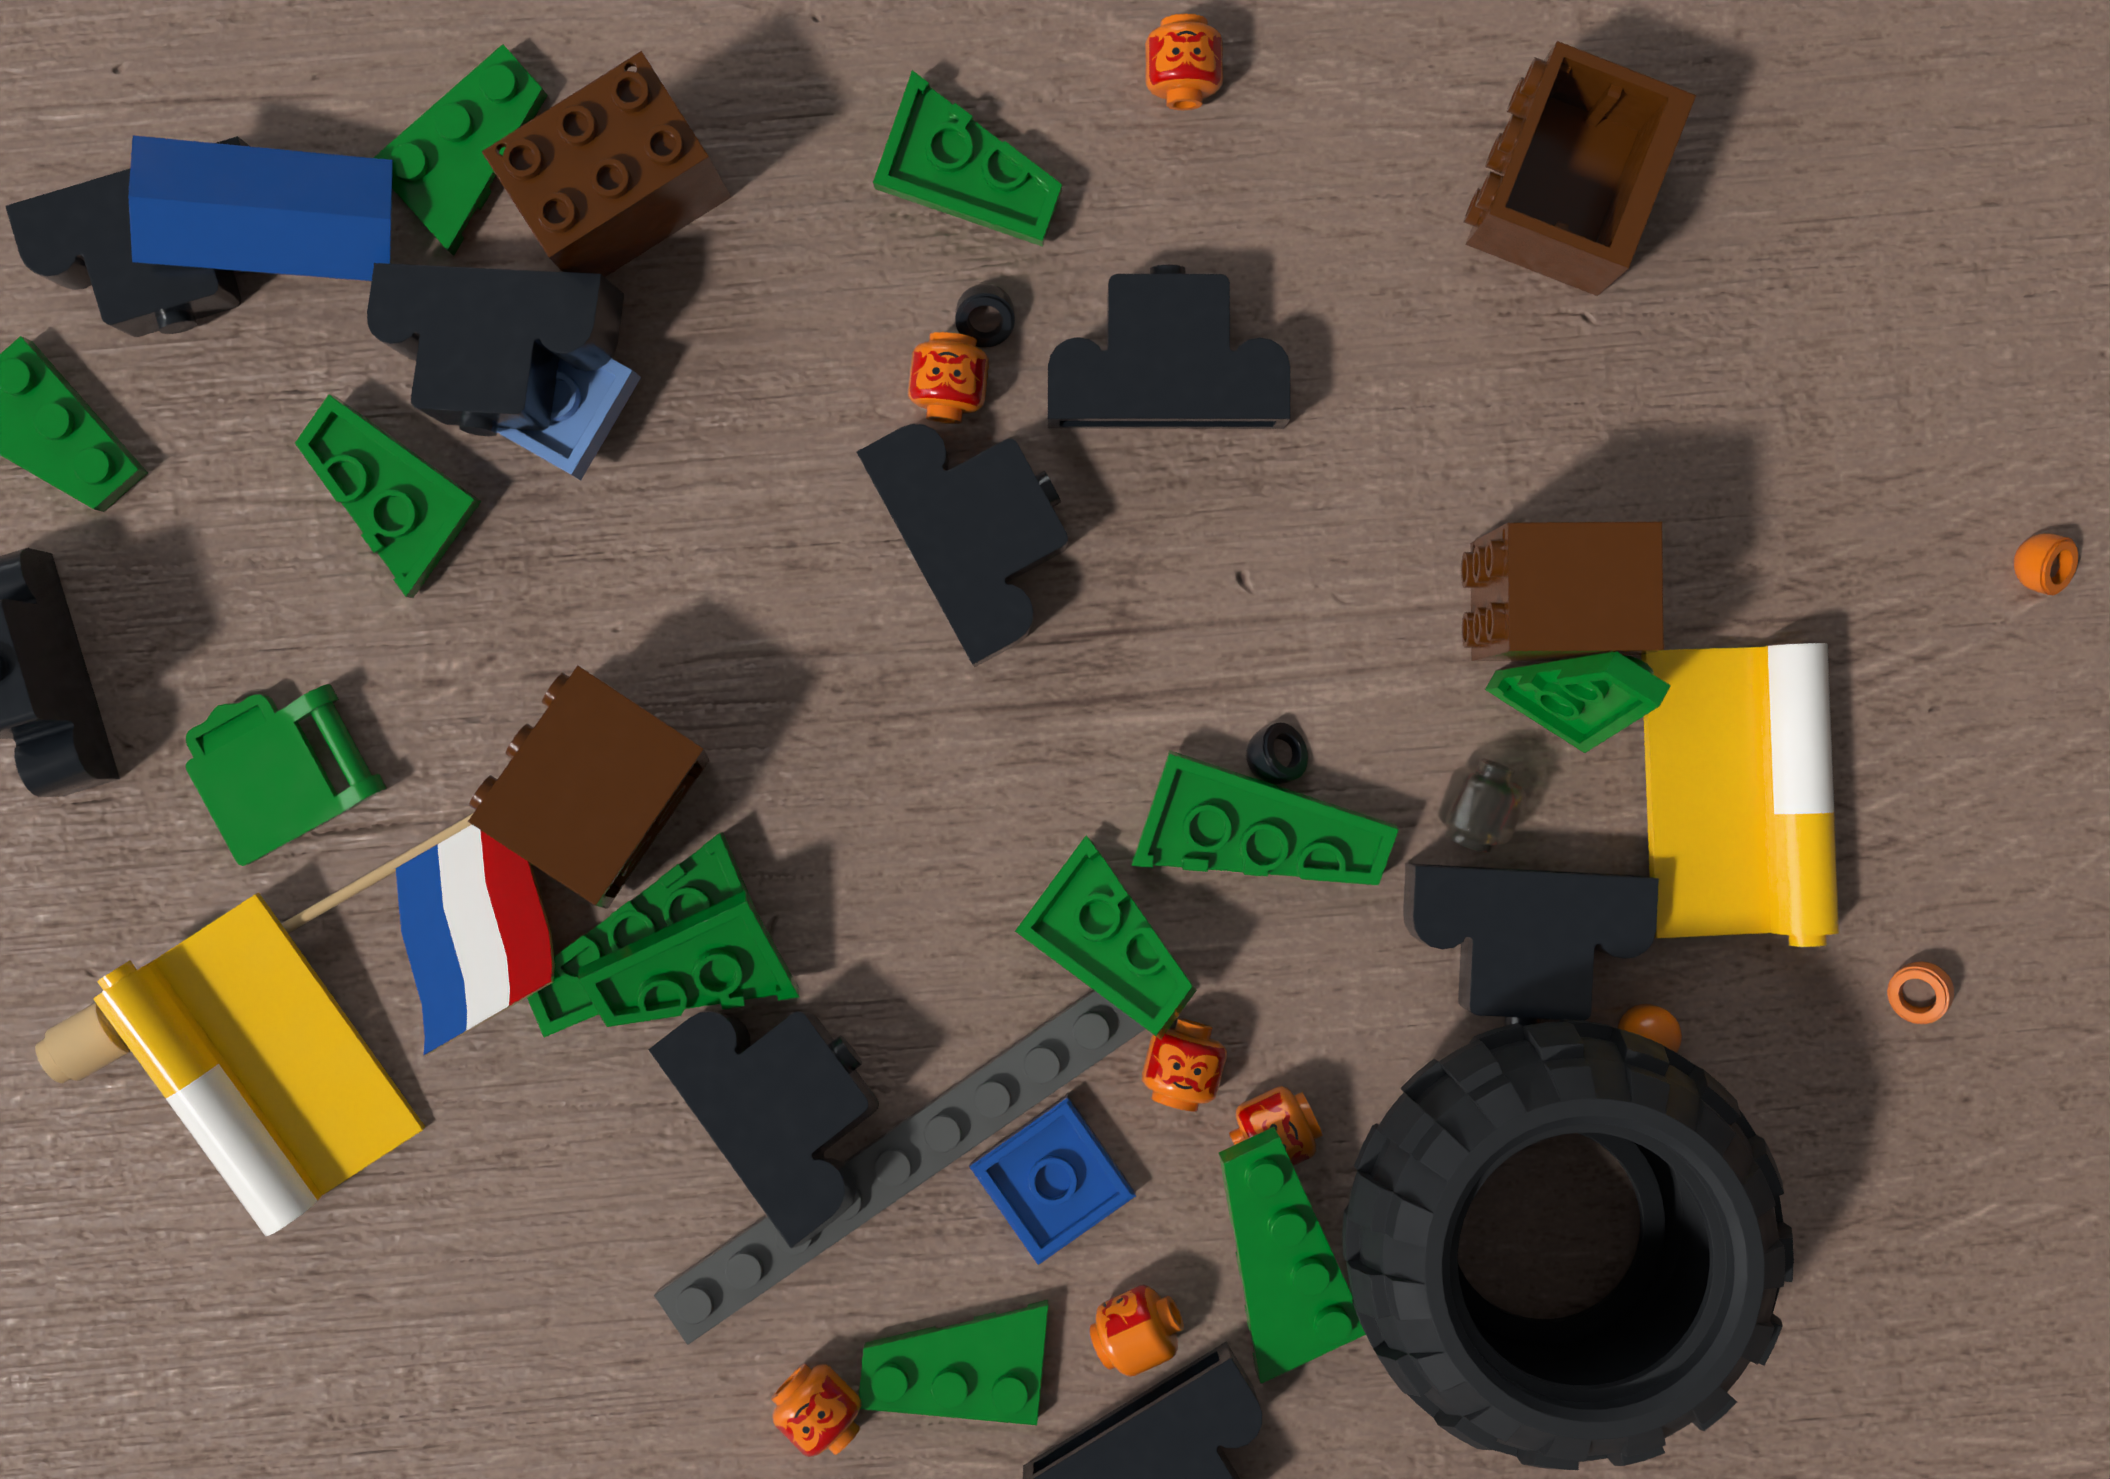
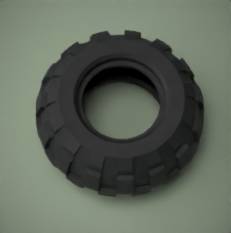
(1673, 1326)

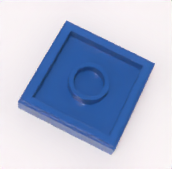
(1052, 1179)

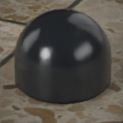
(985, 296)
(1262, 758)

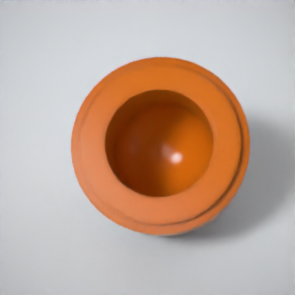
(2035, 559)
(1932, 975)
(1653, 1023)

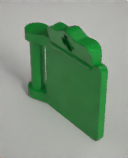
(265, 776)

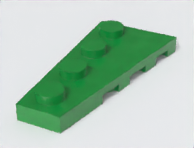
(1240, 824)
(686, 889)
(1287, 1269)

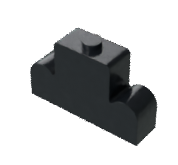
(85, 240)
(492, 337)
(1168, 362)
(970, 530)
(46, 684)
(1529, 933)
(774, 1110)
(1165, 1430)

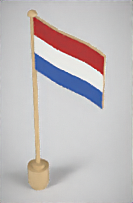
(466, 925)

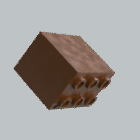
(1577, 168)
(607, 171)
(1564, 591)
(588, 787)

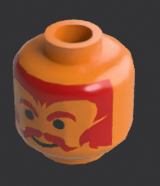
(1184, 61)
(948, 377)
(1184, 1066)
(1289, 1116)
(1136, 1330)
(816, 1410)

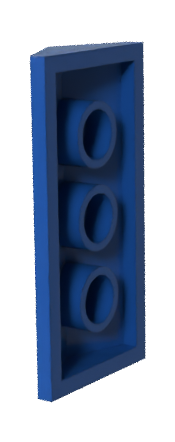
(258, 209)

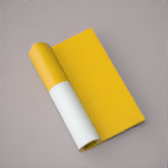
(1742, 793)
(259, 1062)

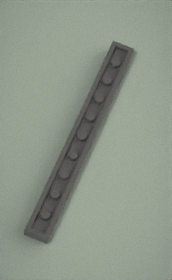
(905, 1159)

